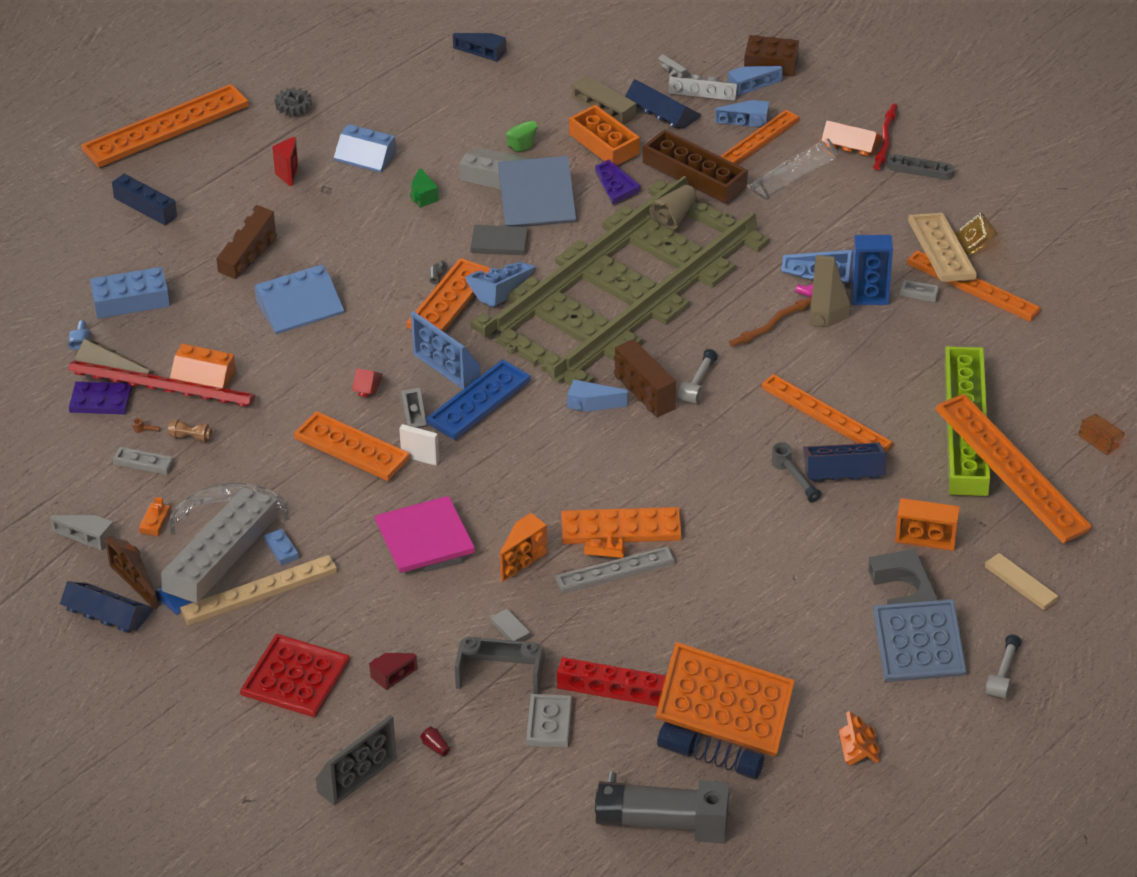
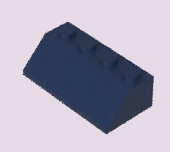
(661, 105)
(844, 461)
(104, 605)

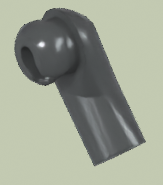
(436, 270)

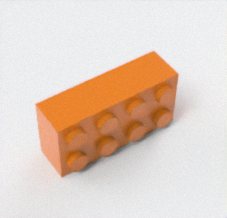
(604, 135)

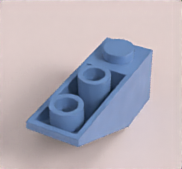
(746, 113)

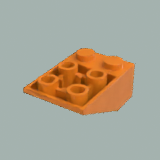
(523, 546)

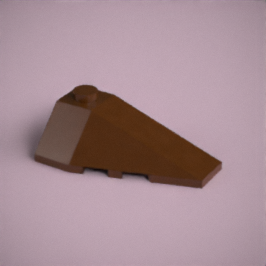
(128, 565)

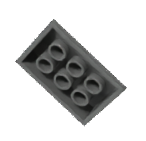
(358, 762)

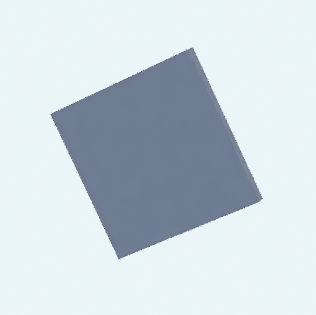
(536, 191)
(919, 640)

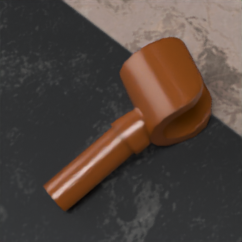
(139, 426)

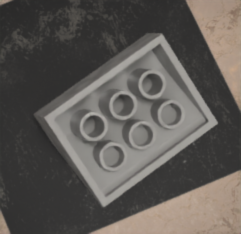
(481, 166)

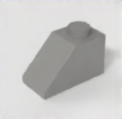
(413, 407)

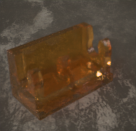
(1100, 433)

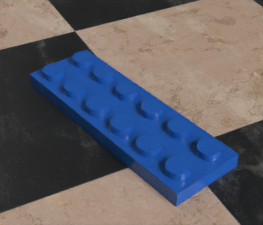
(478, 399)

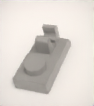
(675, 68)

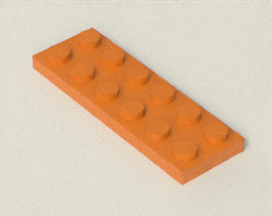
(449, 295)
(352, 445)
(631, 523)

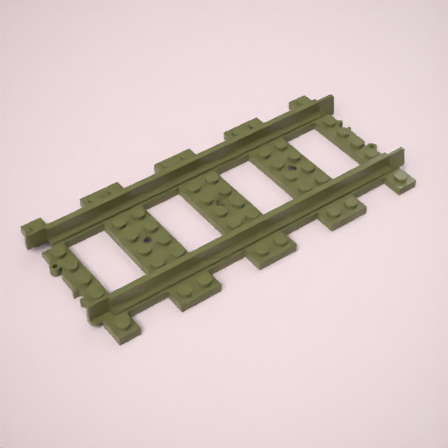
(644, 296)

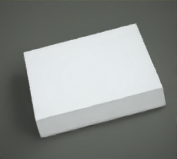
(420, 444)

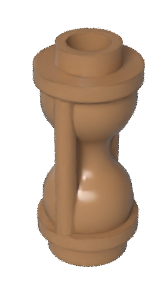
(180, 429)

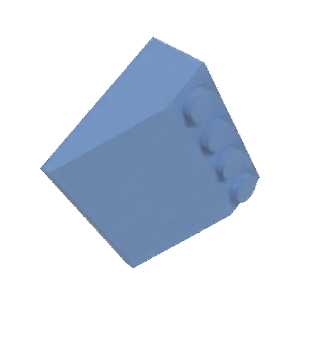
(298, 299)
(443, 352)

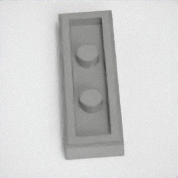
(143, 460)

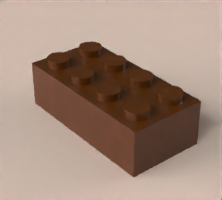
(645, 378)

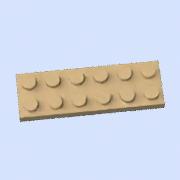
(942, 247)

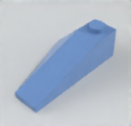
(804, 264)
(498, 283)

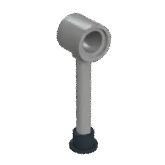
(692, 391)
(998, 684)

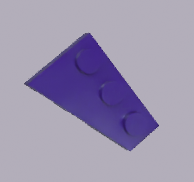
(615, 181)

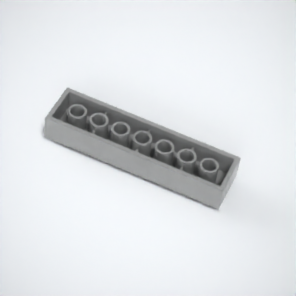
(219, 545)

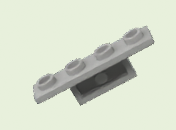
(702, 87)

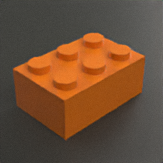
(927, 524)

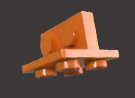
(858, 740)

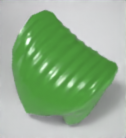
(522, 136)

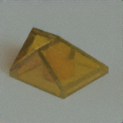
(975, 234)

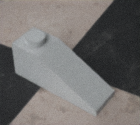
(83, 528)

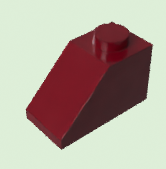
(392, 668)

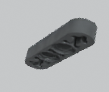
(940, 169)

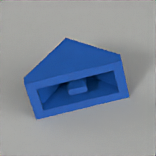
(171, 601)

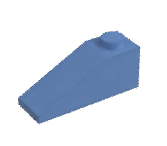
(754, 77)
(592, 396)

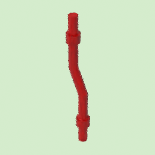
(889, 117)

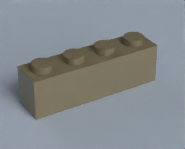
(592, 92)

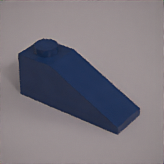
(481, 44)

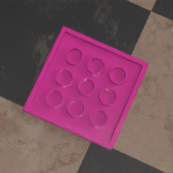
(424, 534)

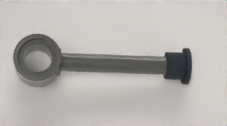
(782, 459)

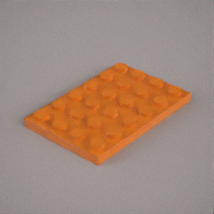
(725, 699)

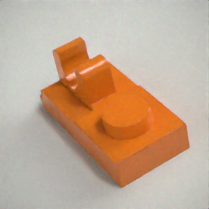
(154, 517)
(601, 548)

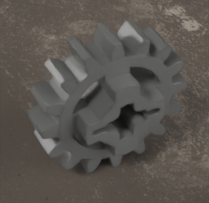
(293, 101)

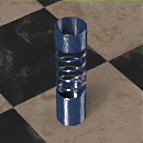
(686, 741)

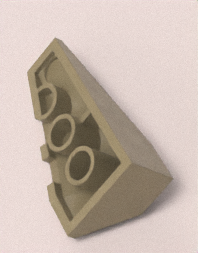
(829, 297)
(98, 353)

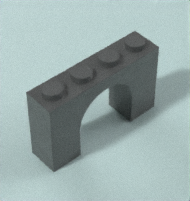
(904, 567)

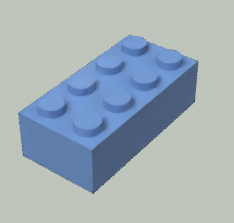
(129, 292)

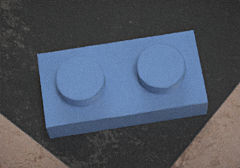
(281, 547)

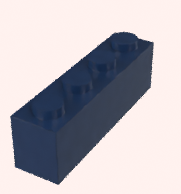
(144, 199)

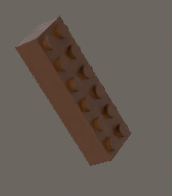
(701, 167)

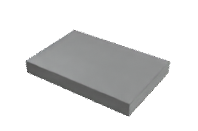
(549, 720)

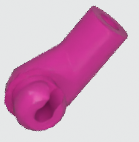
(807, 291)

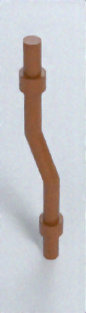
(748, 336)

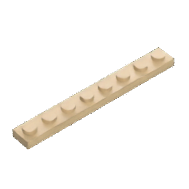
(258, 590)

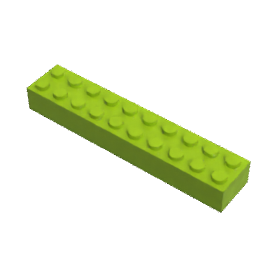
(965, 375)

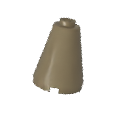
(673, 206)

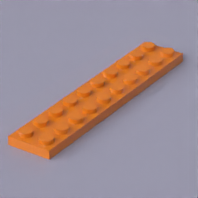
(164, 125)
(1014, 468)

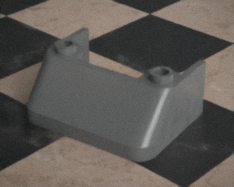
(500, 651)

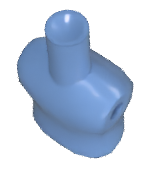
(77, 336)

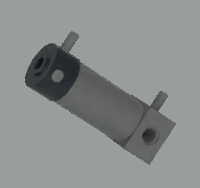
(665, 808)

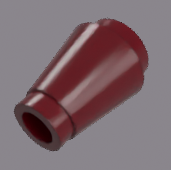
(433, 739)

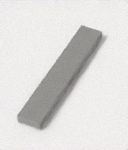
(614, 570)

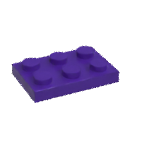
(100, 398)

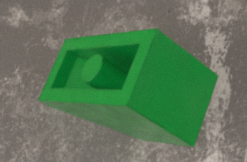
(423, 189)

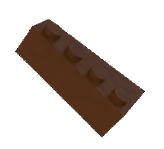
(248, 243)

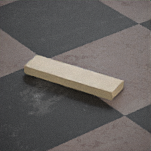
(1021, 581)

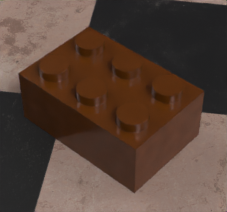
(772, 52)

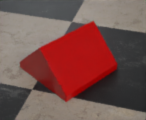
(286, 160)

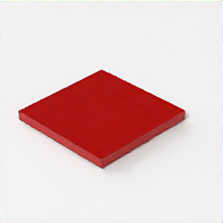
(295, 675)

